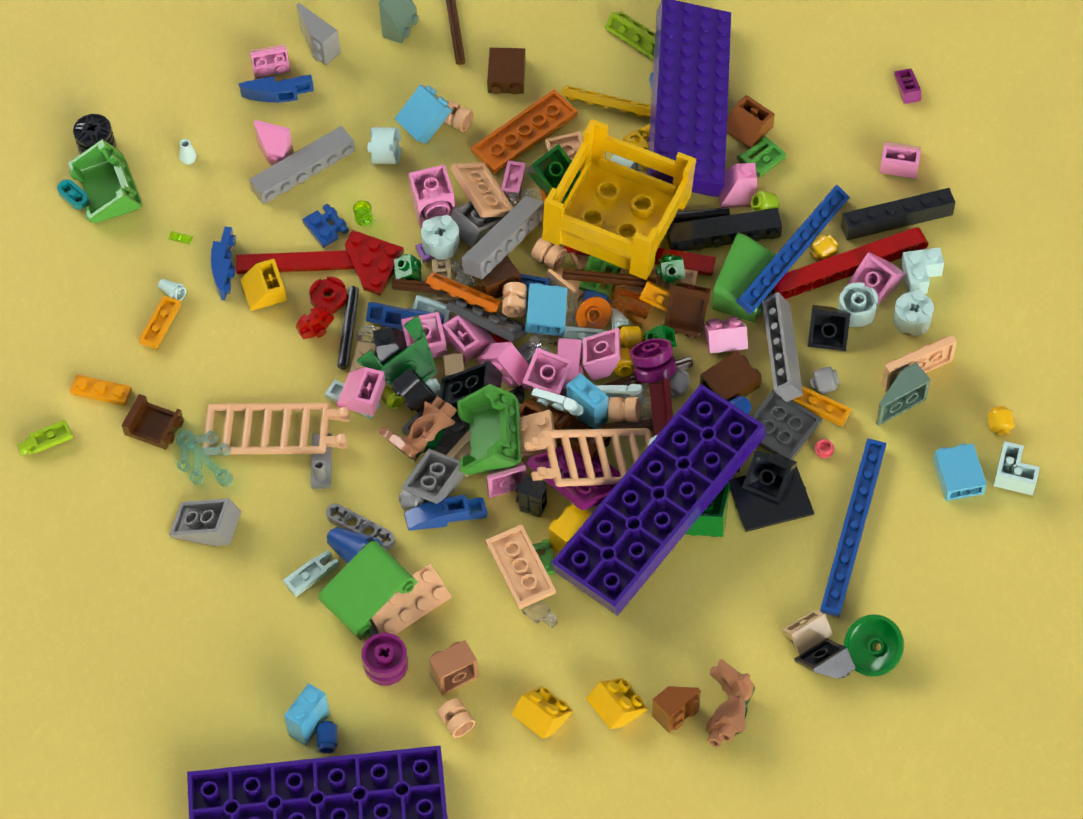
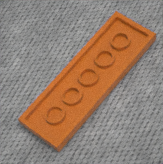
(524, 131)

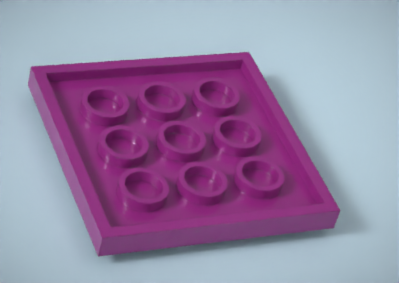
(581, 496)

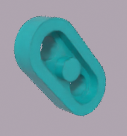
(74, 195)

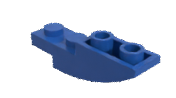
(276, 91)
(221, 262)
(391, 316)
(448, 510)

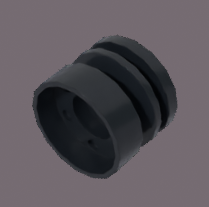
(92, 129)

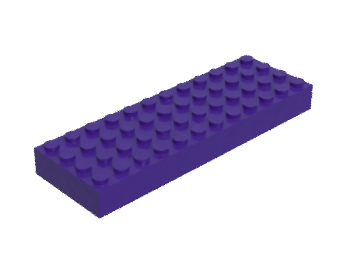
(691, 91)
(658, 499)
(335, 787)

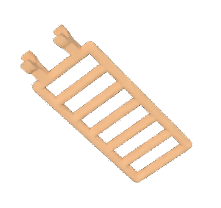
(324, 441)
(591, 480)

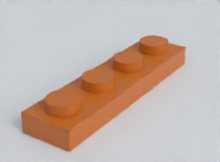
(457, 290)

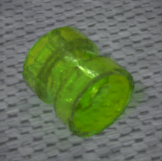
(363, 213)

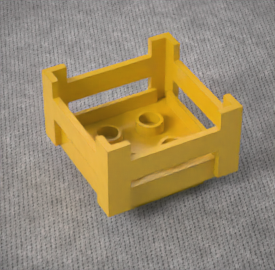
(614, 208)

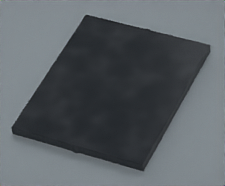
(762, 512)

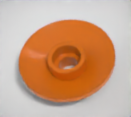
(598, 318)

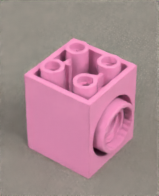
(431, 193)

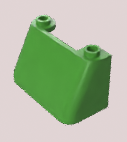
(106, 182)
(739, 270)
(493, 430)
(365, 587)

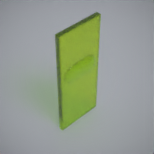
(180, 237)

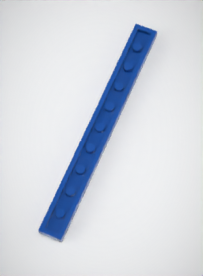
(792, 249)
(853, 528)

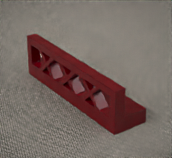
(660, 405)

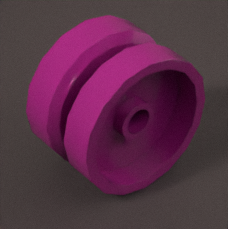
(653, 360)
(385, 659)

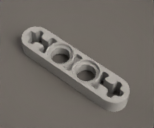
(361, 525)

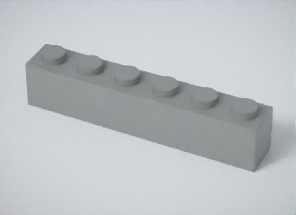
(302, 165)
(503, 237)
(782, 347)

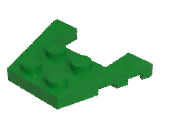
(416, 355)

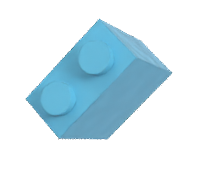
(423, 113)
(546, 309)
(591, 398)
(959, 472)
(306, 714)

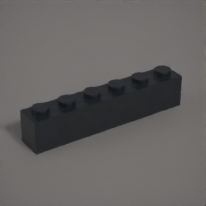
(897, 214)
(723, 230)

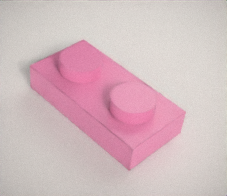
(513, 177)

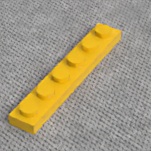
(606, 101)

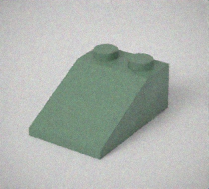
(397, 18)
(905, 392)

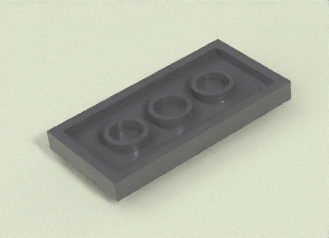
(494, 322)

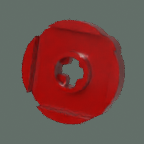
(333, 285)
(315, 323)

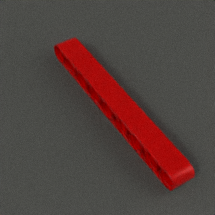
(846, 263)

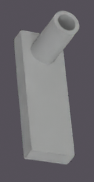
(321, 466)

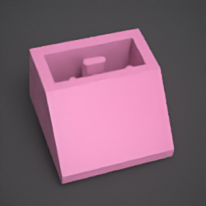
(270, 61)
(900, 160)
(725, 334)
(466, 337)
(362, 390)

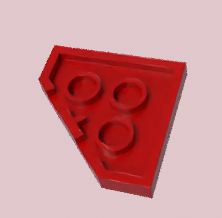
(372, 260)

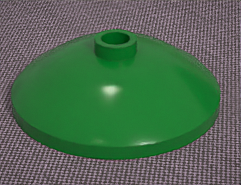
(862, 642)

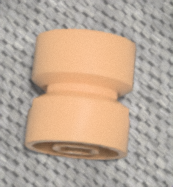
(459, 117)
(548, 253)
(514, 299)
(624, 409)
(456, 718)

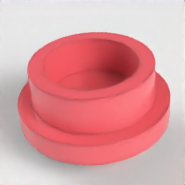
(824, 448)

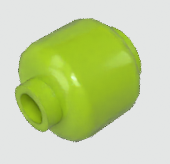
(764, 200)

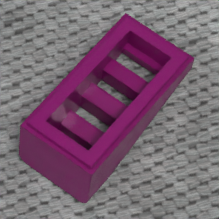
(908, 87)

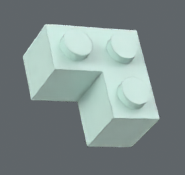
(920, 266)
(1013, 474)

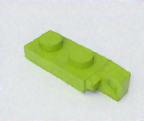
(45, 438)

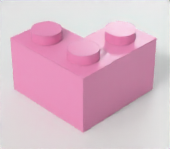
(507, 361)

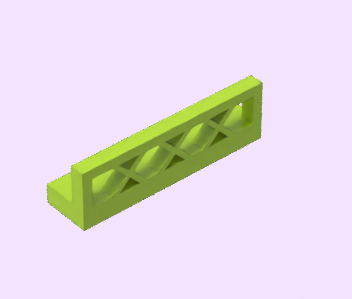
(632, 32)

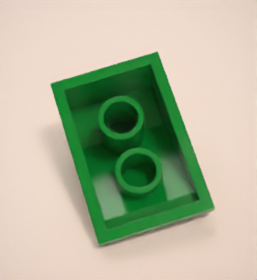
(550, 169)
(713, 519)

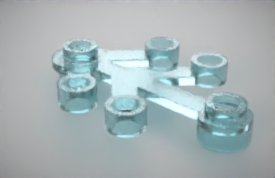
(202, 455)

